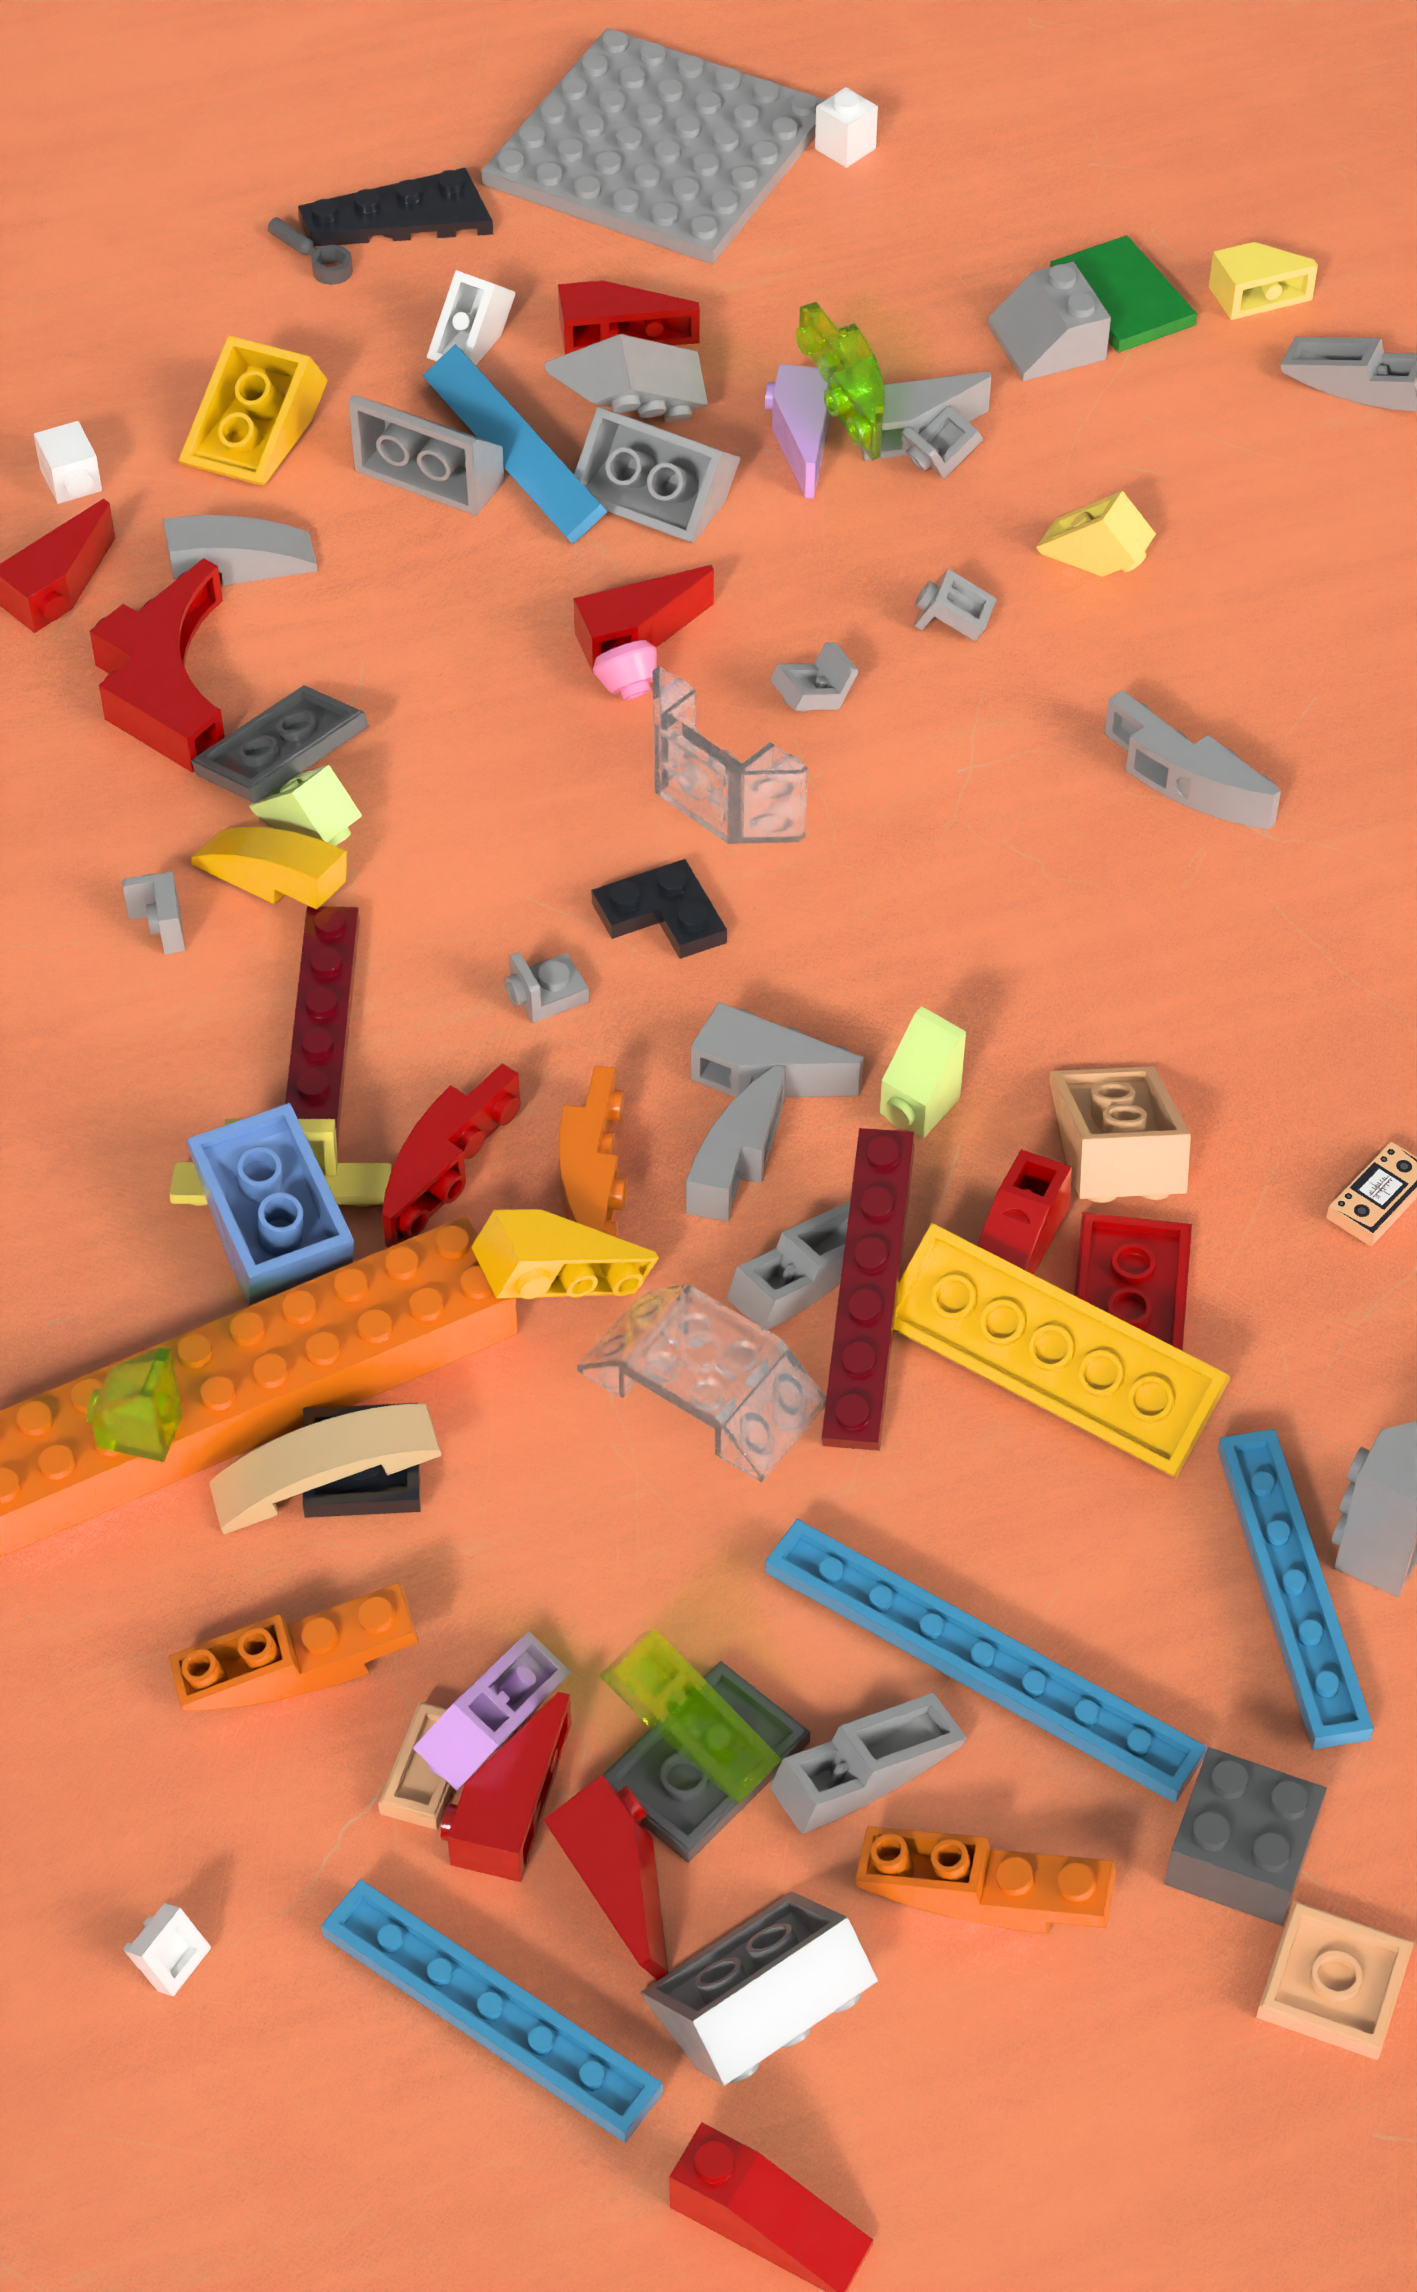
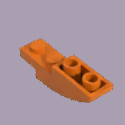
(587, 1157)
(296, 1658)
(984, 1885)

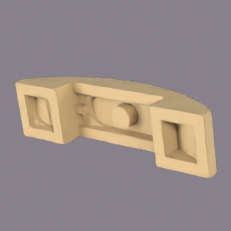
(320, 1455)

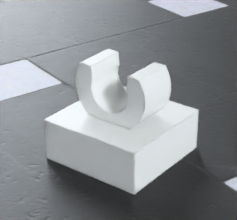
(168, 1949)

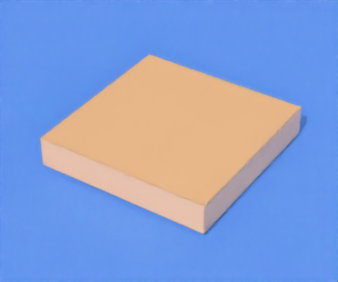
(1335, 1980)

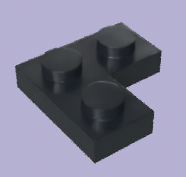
(666, 897)

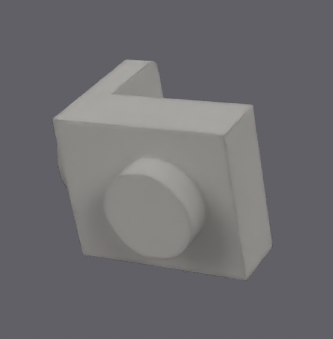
(942, 443)
(817, 684)

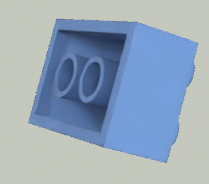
(270, 1203)

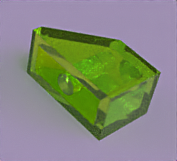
(138, 1406)

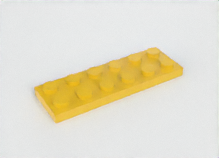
(1056, 1350)

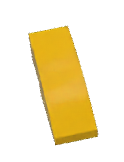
(275, 863)

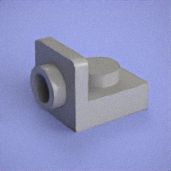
(956, 604)
(156, 899)
(546, 986)

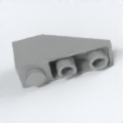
(921, 401)
(741, 1047)

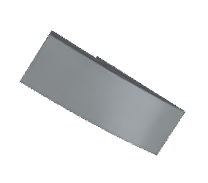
(1354, 370)
(239, 546)
(736, 1147)
(795, 1273)
(865, 1761)

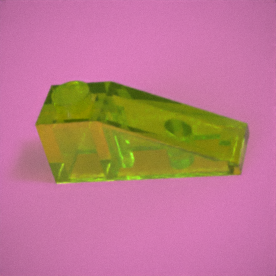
(690, 1715)

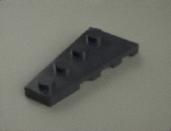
(412, 206)

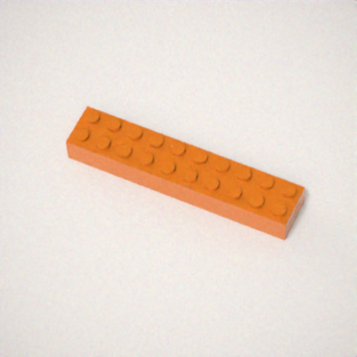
(253, 1376)

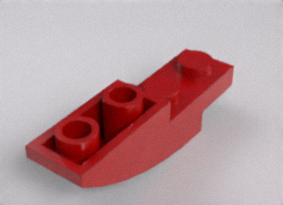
(433, 1156)

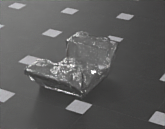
(732, 799)
(712, 1368)

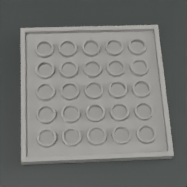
(657, 145)

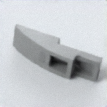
(1197, 774)

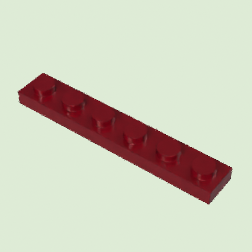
(323, 1013)
(868, 1290)

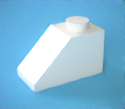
(471, 317)

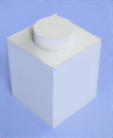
(846, 127)
(67, 462)

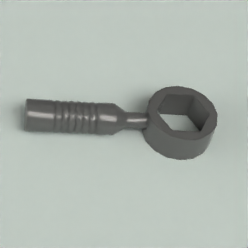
(320, 256)

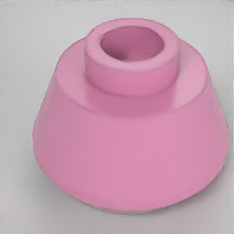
(627, 669)

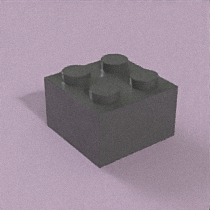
(1245, 1836)

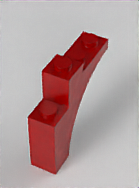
(147, 676)

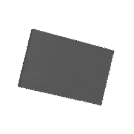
(279, 743)
(681, 1801)

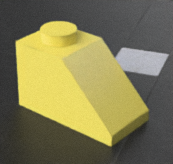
(1260, 279)
(1099, 537)

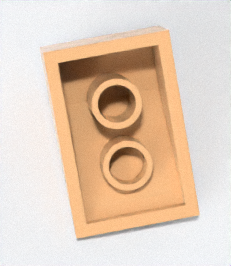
(1121, 1133)

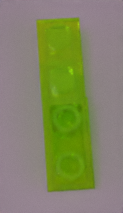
(851, 376)

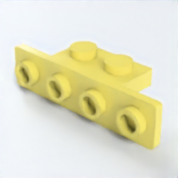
(349, 1182)

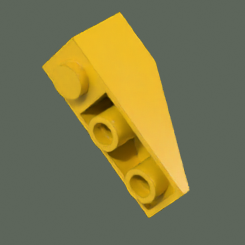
(551, 1256)

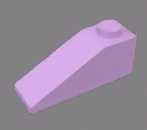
(800, 421)
(491, 1710)

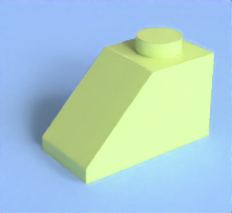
(311, 806)
(924, 1074)

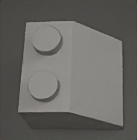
(1051, 323)

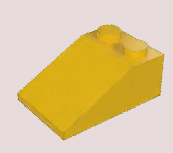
(253, 411)

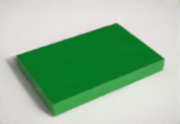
(1132, 292)

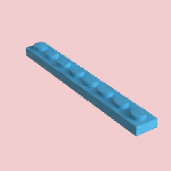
(987, 1660)

